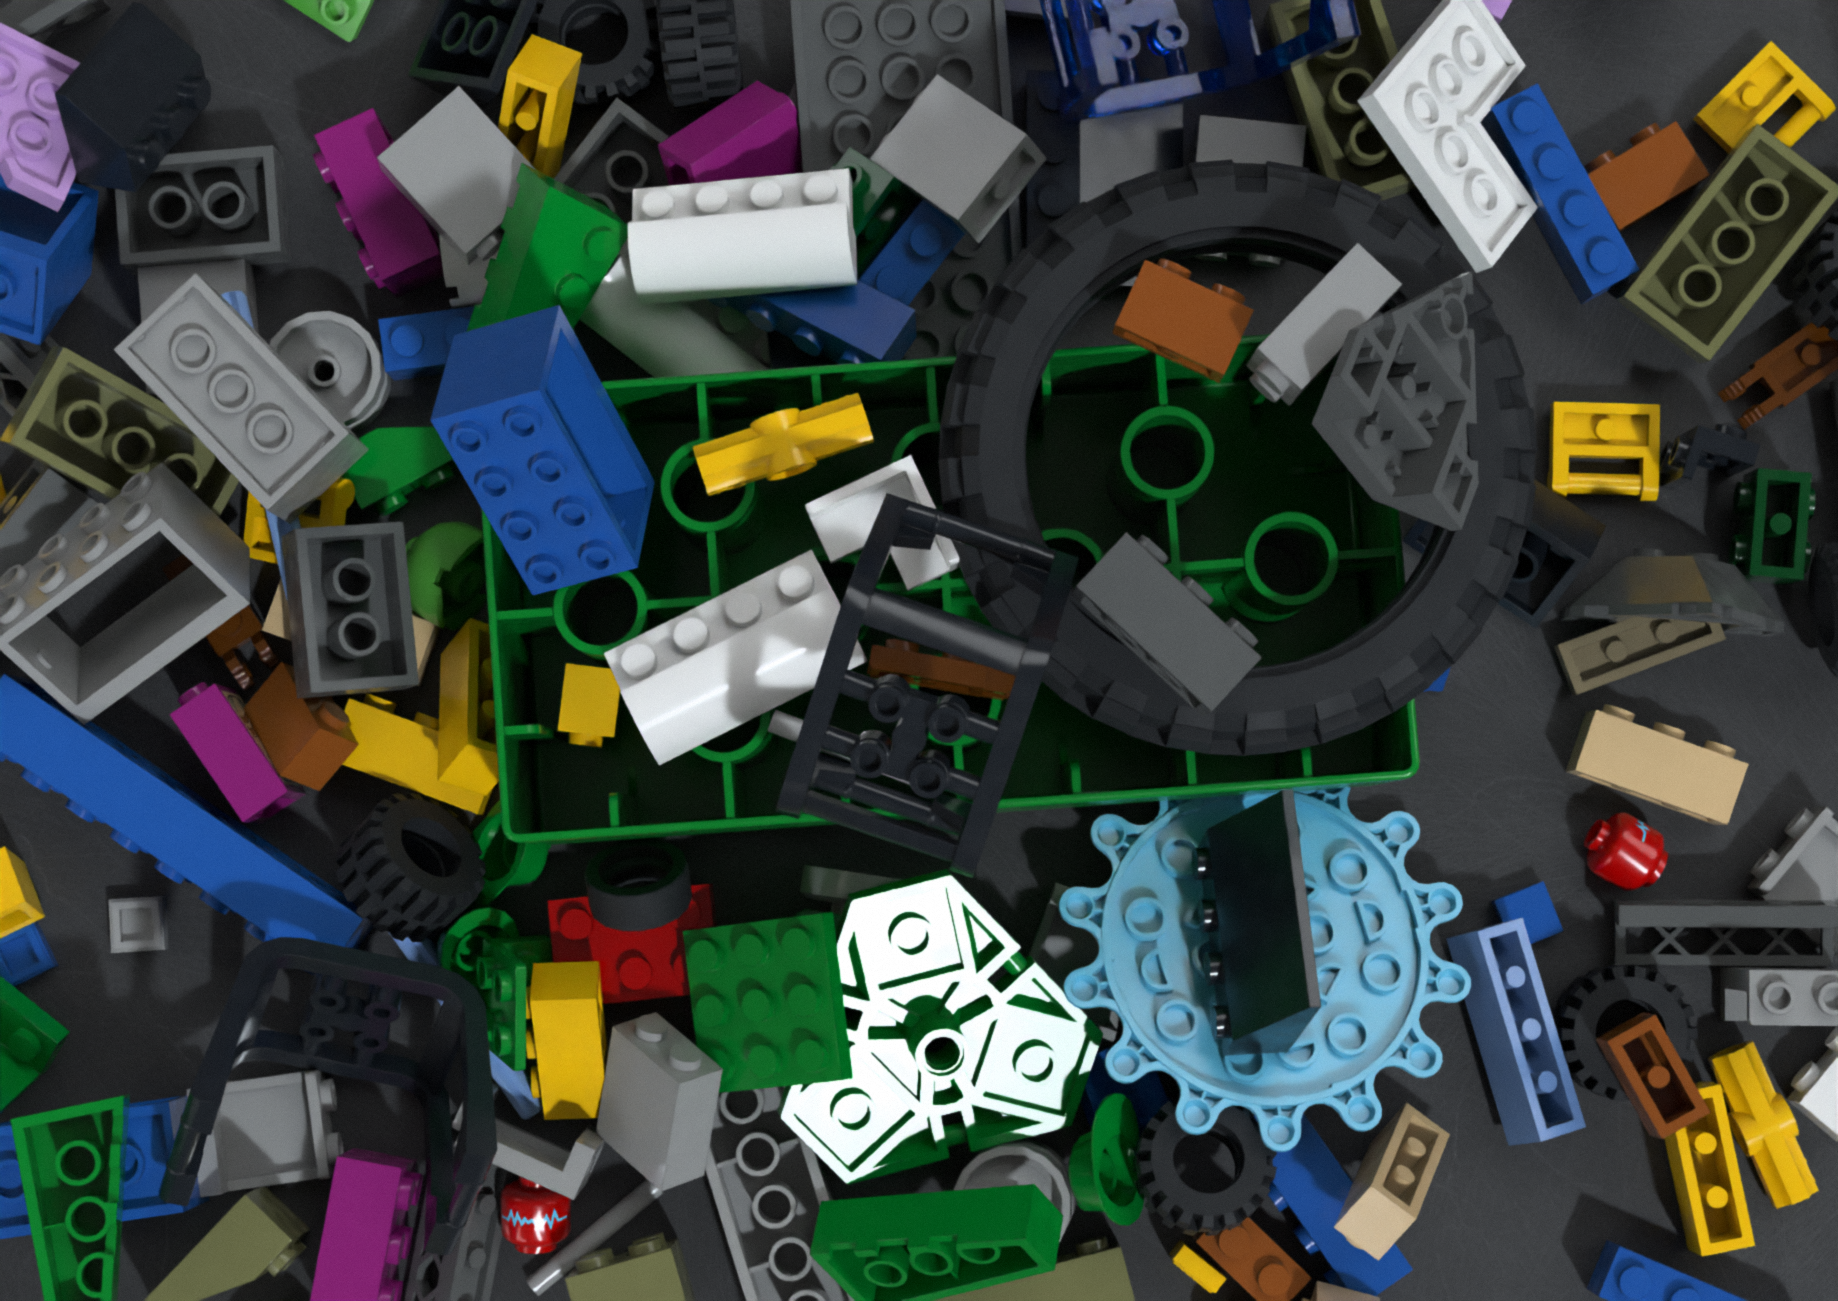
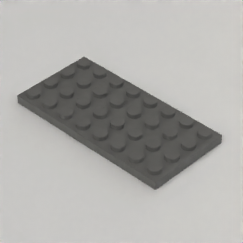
(855, 82)

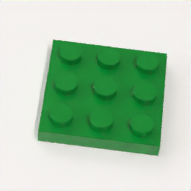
(769, 1002)

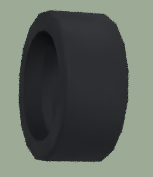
(644, 906)

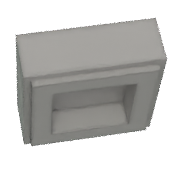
(138, 924)

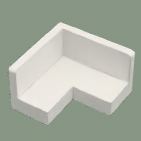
(847, 516)

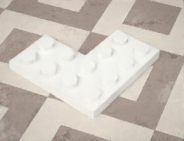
(1431, 116)

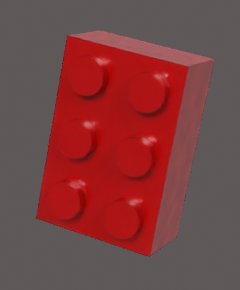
(630, 962)

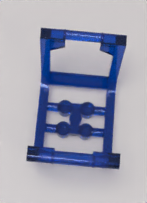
(1110, 51)

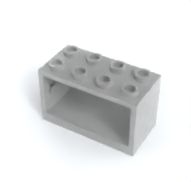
(241, 399)
(151, 633)

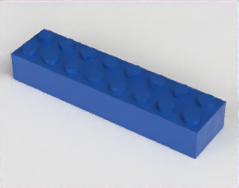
(170, 822)

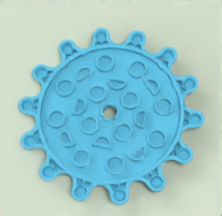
(1368, 950)

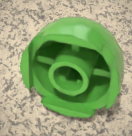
(447, 573)

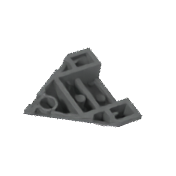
(1405, 403)
(1675, 589)

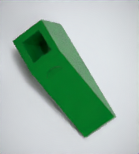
(398, 464)

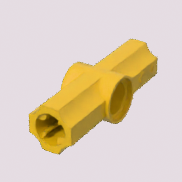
(783, 444)
(1763, 1124)

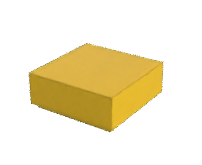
(1197, 1267)

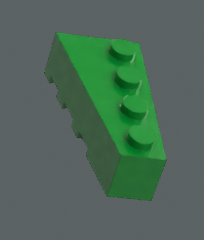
(550, 253)
(75, 1195)
(936, 1241)

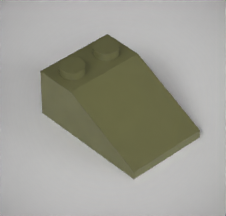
(244, 1245)

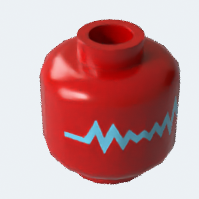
(1625, 851)
(534, 1216)

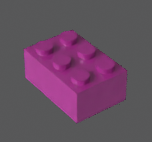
(398, 240)
(366, 1227)

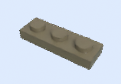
(1630, 648)

